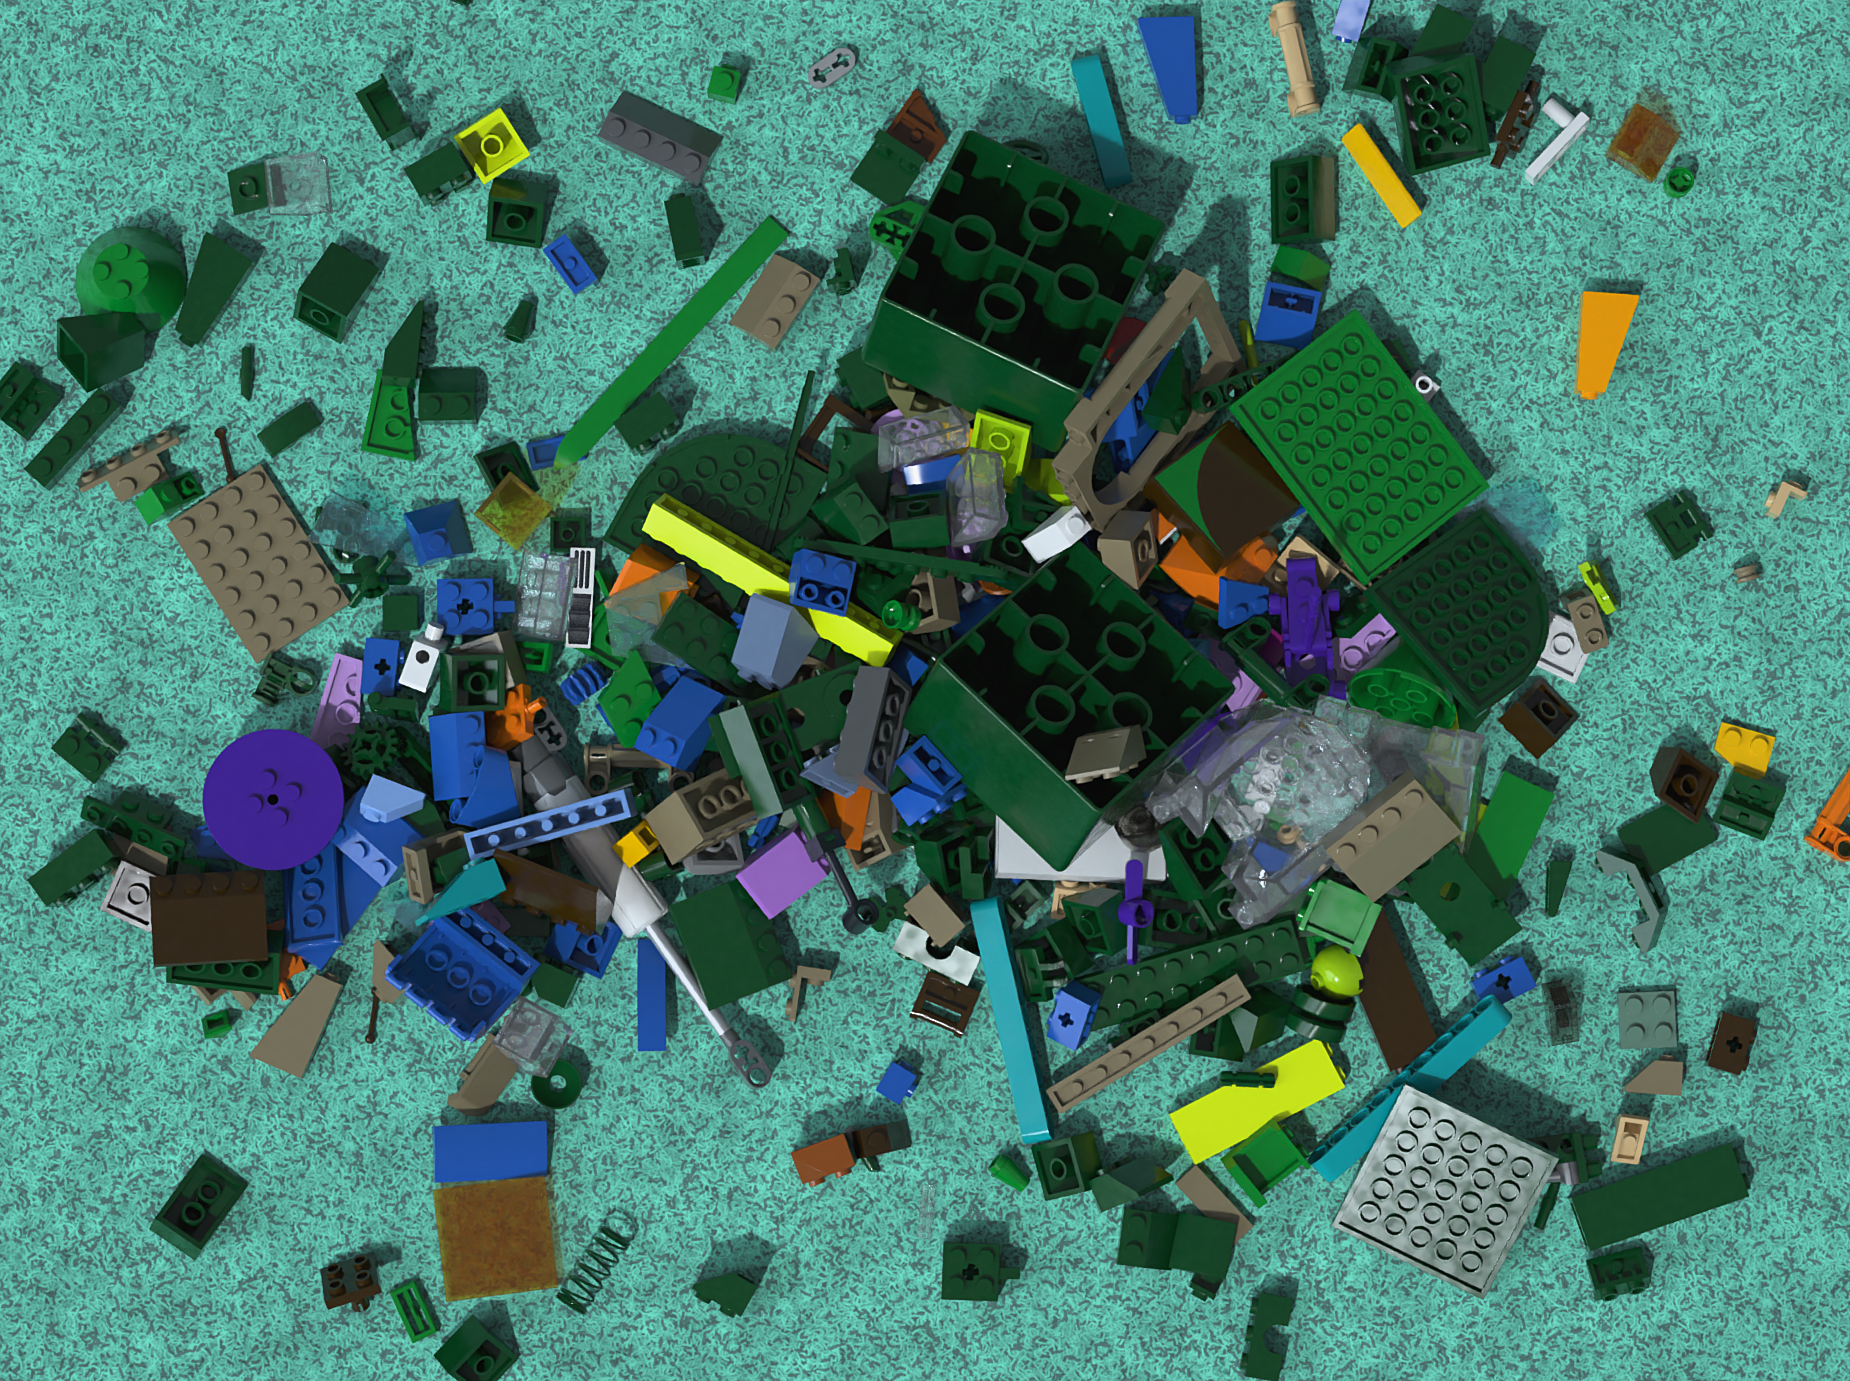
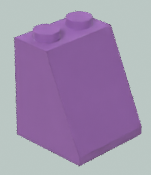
(781, 872)

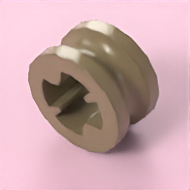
(1746, 574)

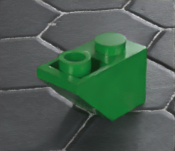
(168, 497)

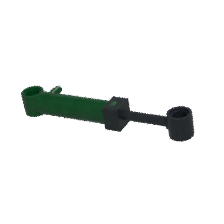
(825, 843)

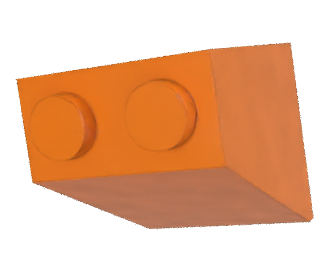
(643, 565)

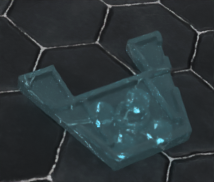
(1520, 514)
(637, 612)

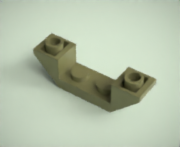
(911, 404)

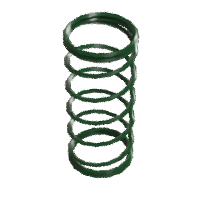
(568, 1299)

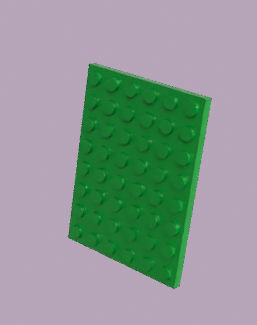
(1359, 447)

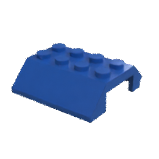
(463, 973)

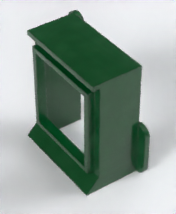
(385, 114)

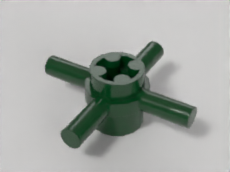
(371, 577)

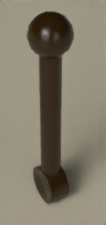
(220, 433)
(370, 1037)

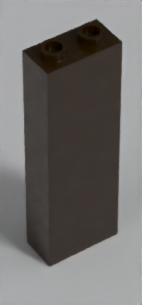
(1392, 1000)

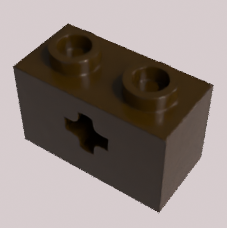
(1718, 1053)

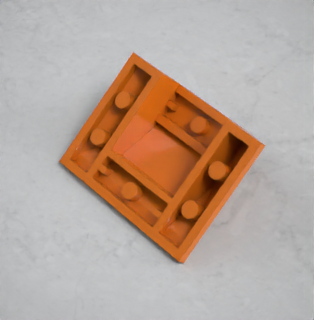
(1202, 583)

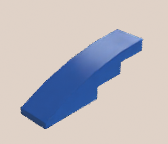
(651, 997)

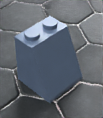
(772, 642)

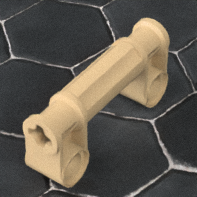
(1286, 25)

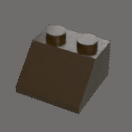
(1538, 718)

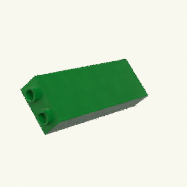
(1505, 833)

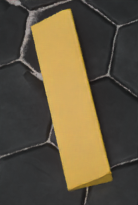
(1381, 176)

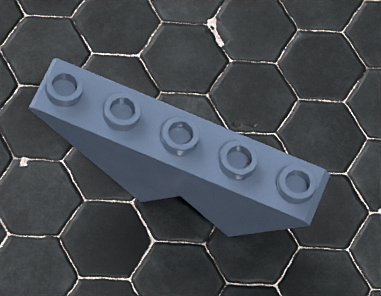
(822, 771)

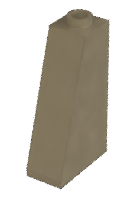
(299, 1030)

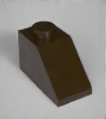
(881, 1139)

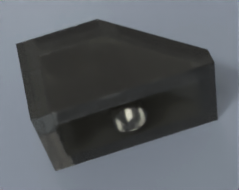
(1560, 1012)

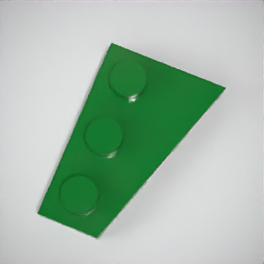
(389, 423)

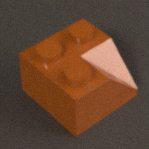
(823, 1159)

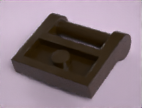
(947, 995)

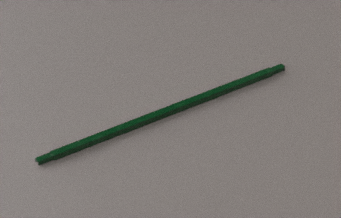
(788, 463)

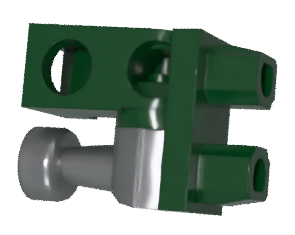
(1571, 1164)

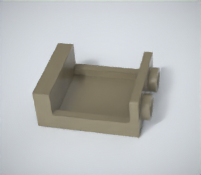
(419, 858)

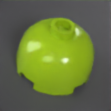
(1336, 973)

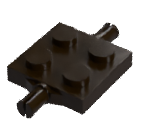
(1516, 123)

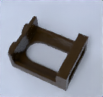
(830, 408)

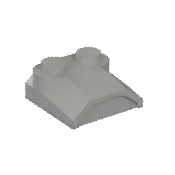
(717, 859)

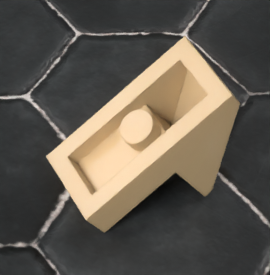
(1628, 1138)

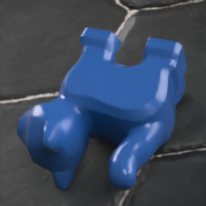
(1175, 610)

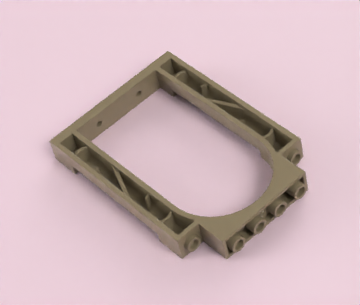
(1092, 417)

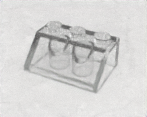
(922, 438)
(976, 497)
(544, 594)

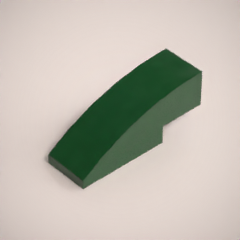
(1020, 905)

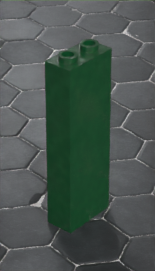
(1659, 1196)

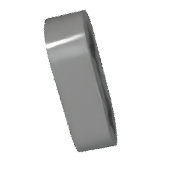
(835, 74)

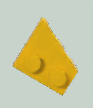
(1744, 748)

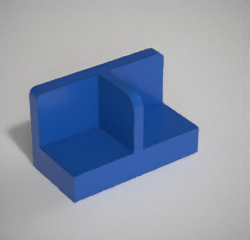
(570, 265)

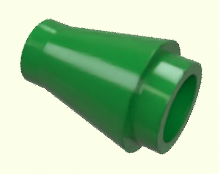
(1008, 1171)

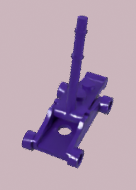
(1306, 624)

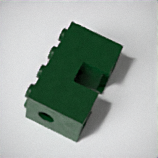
(1497, 76)

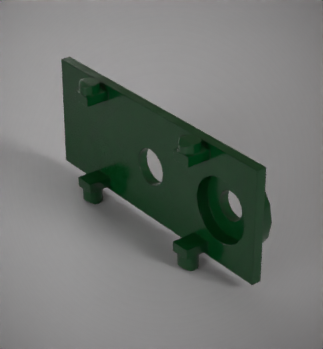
(815, 698)
(1471, 921)

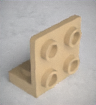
(1276, 576)

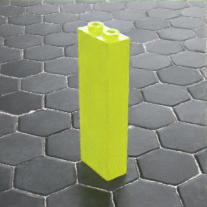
(1237, 1112)

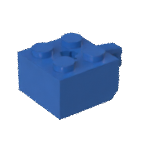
(480, 619)

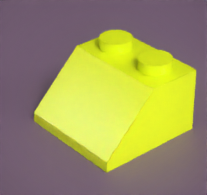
(491, 145)

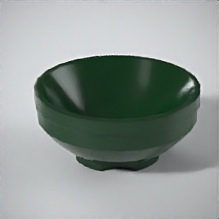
(554, 1100)

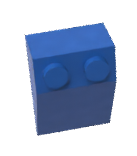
(679, 726)

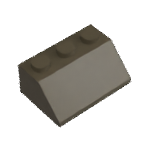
(775, 302)

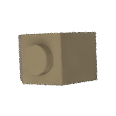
(1657, 1077)

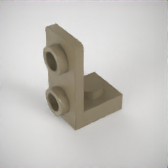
(1585, 619)
(814, 977)

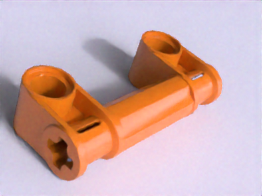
(1830, 820)

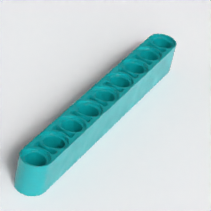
(1012, 1020)
(1426, 1071)

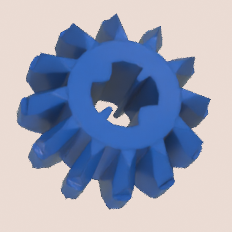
(584, 683)

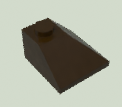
(1682, 781)

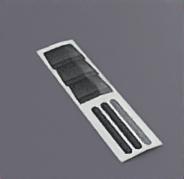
(581, 610)

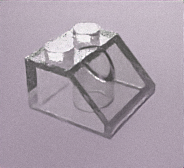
(298, 185)

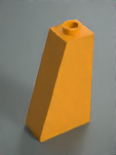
(1600, 335)

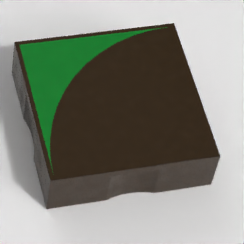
(1221, 496)

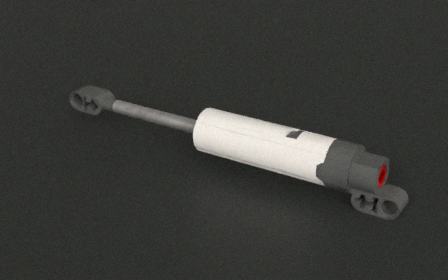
(637, 903)

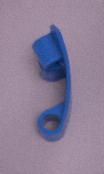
(493, 795)

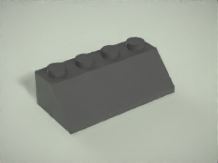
(659, 139)
(872, 728)

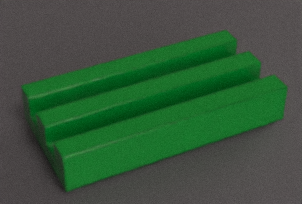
(404, 1289)

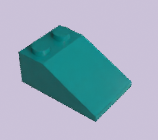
(473, 885)

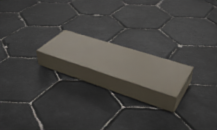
(1212, 1201)

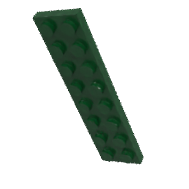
(1190, 971)

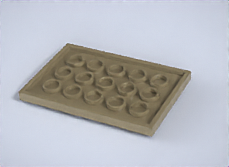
(258, 563)

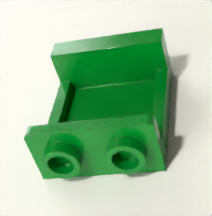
(1339, 914)
(1265, 1160)

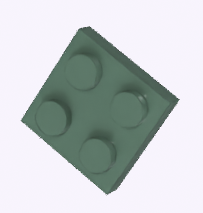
(1647, 1020)

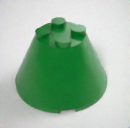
(133, 274)
(1402, 688)

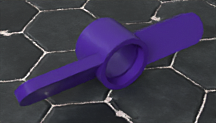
(1128, 907)

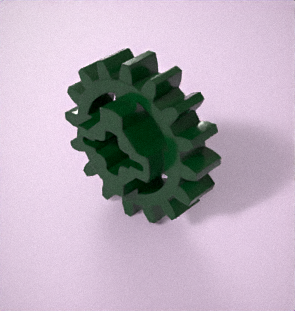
(371, 749)

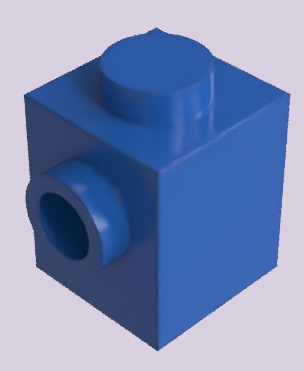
(898, 1082)

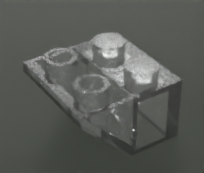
(532, 1037)

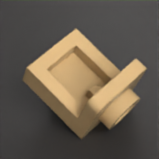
(1776, 500)

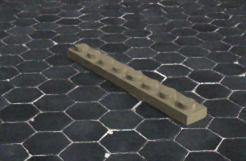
(1149, 1043)

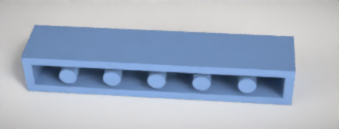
(551, 824)

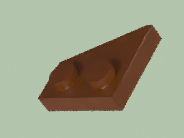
(917, 128)

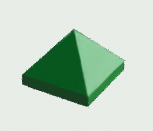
(217, 1025)

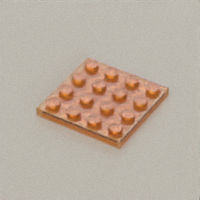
(495, 1238)

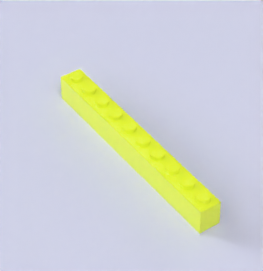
(763, 574)

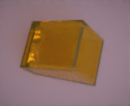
(514, 513)

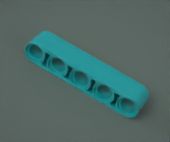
(1101, 121)

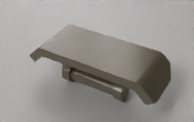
(484, 1080)

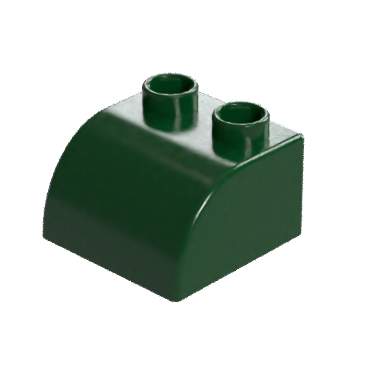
(1011, 288)
(1047, 666)

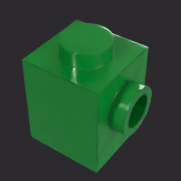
(724, 84)

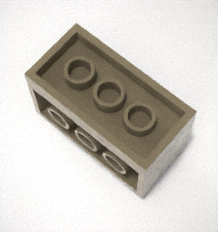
(702, 815)

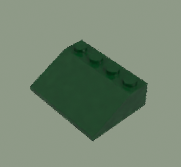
(1437, 111)
(729, 944)

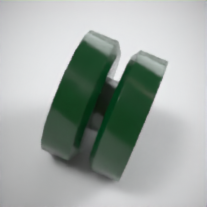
(1317, 1015)

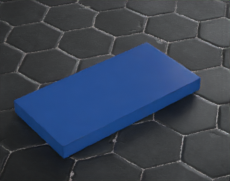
(313, 903)

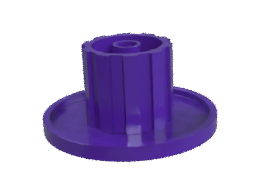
(242, 792)

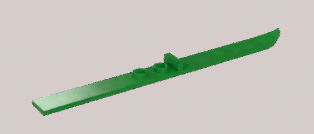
(670, 343)

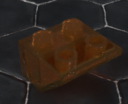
(1642, 143)

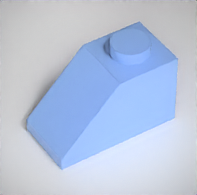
(389, 800)

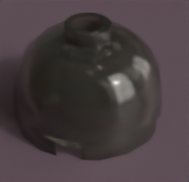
(1139, 829)

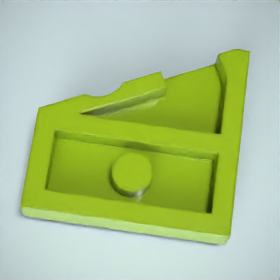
(1597, 582)

